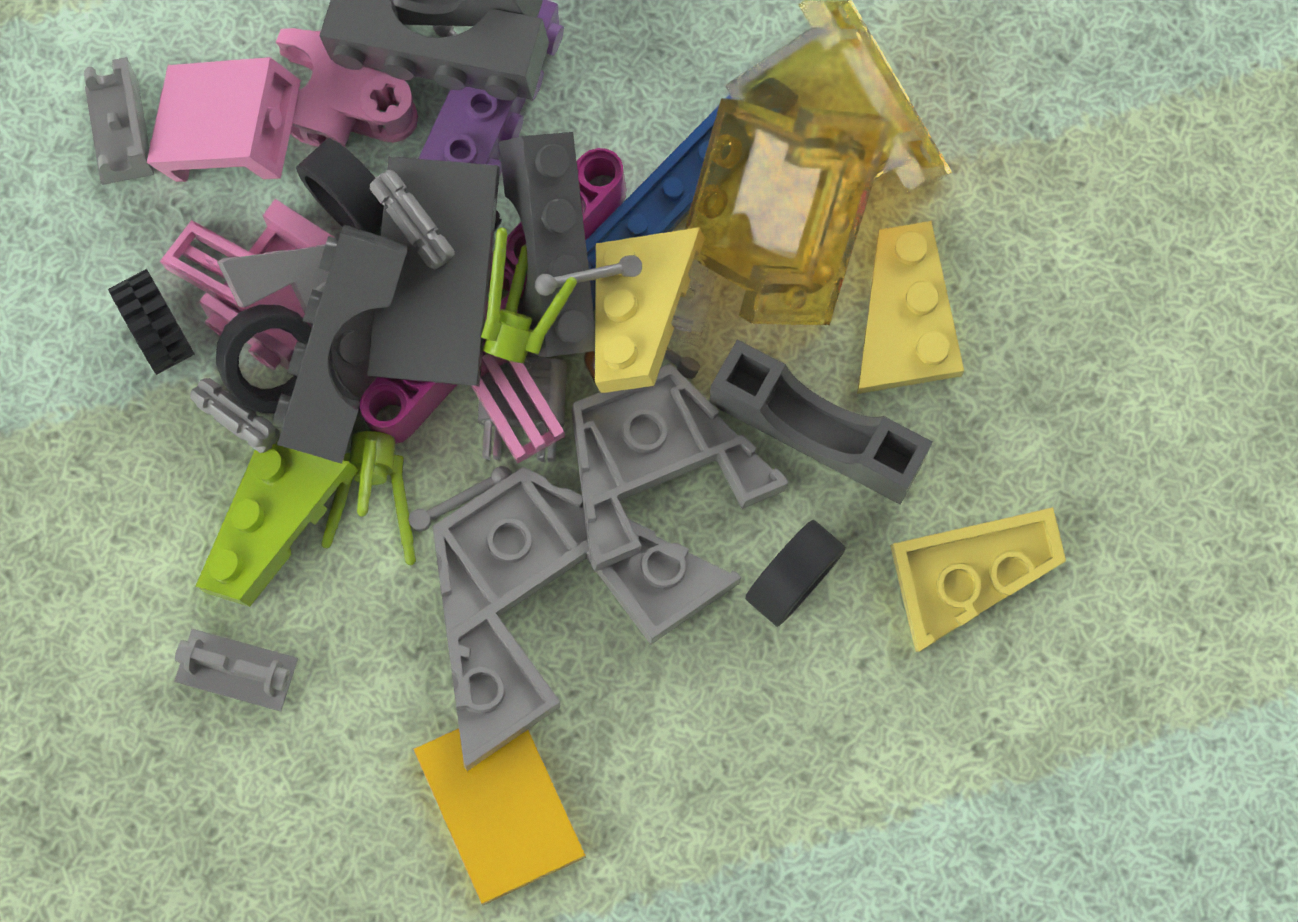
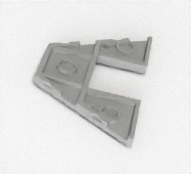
(507, 550)

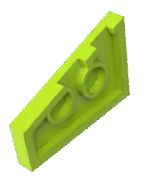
(268, 513)

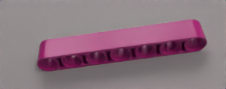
(421, 398)

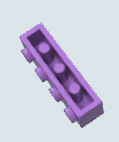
(476, 122)

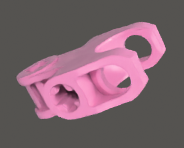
(343, 98)

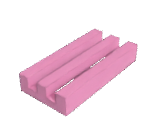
(195, 277)
(492, 365)

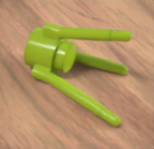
(505, 330)
(375, 458)

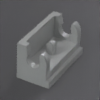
(117, 123)

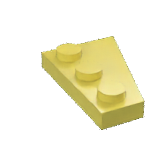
(638, 311)
(909, 314)
(971, 568)

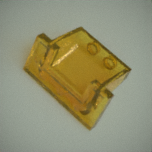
(844, 70)
(785, 205)

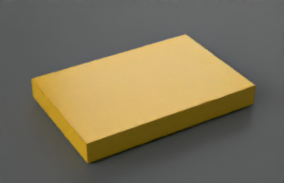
(500, 813)

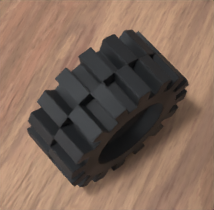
(151, 321)

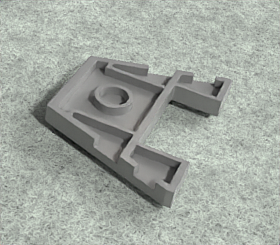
(263, 274)
(649, 437)

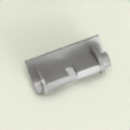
(234, 669)

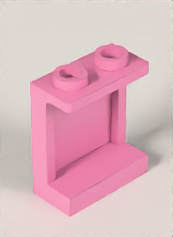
(224, 117)
(286, 232)

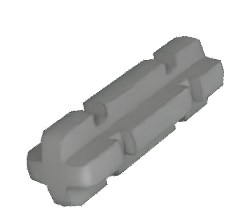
(412, 219)
(234, 416)

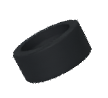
(342, 186)
(240, 331)
(795, 572)

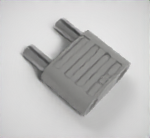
(550, 379)

